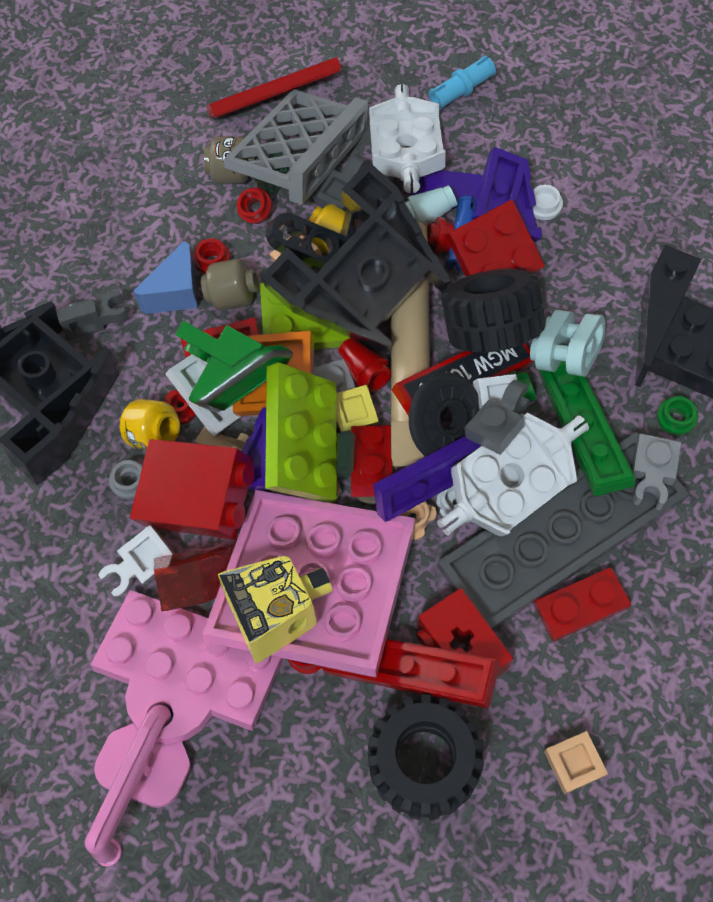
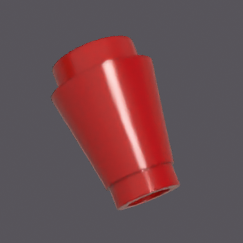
(365, 365)

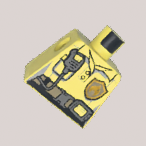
(273, 602)

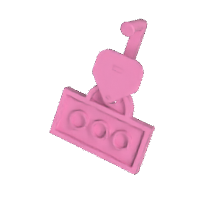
(165, 670)

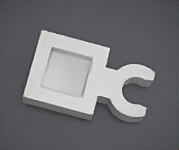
(138, 559)

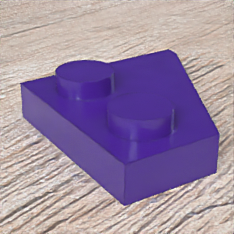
(505, 179)

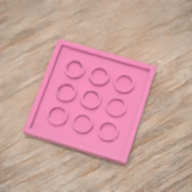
(360, 558)

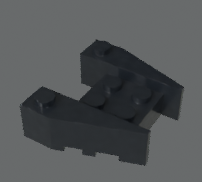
(369, 272)
(674, 329)
(52, 390)

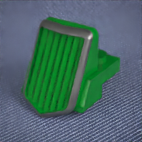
(233, 365)

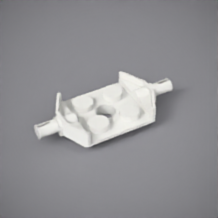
(406, 123)
(544, 468)

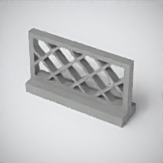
(323, 150)

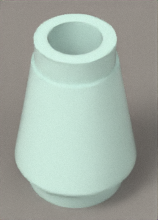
(431, 204)

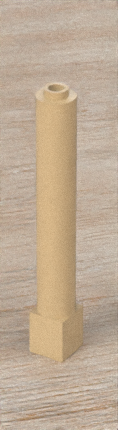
(408, 357)

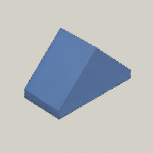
(170, 285)

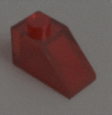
(190, 576)

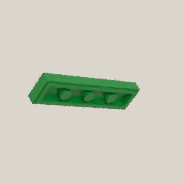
(596, 448)

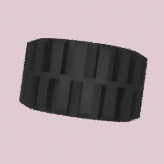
(493, 310)
(434, 718)

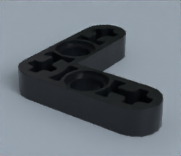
(297, 226)

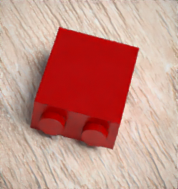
(193, 488)

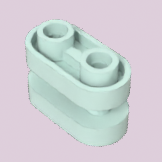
(568, 342)

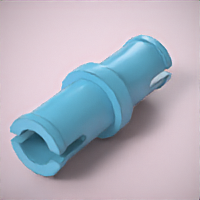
(462, 82)

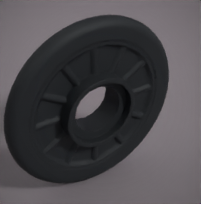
(427, 405)

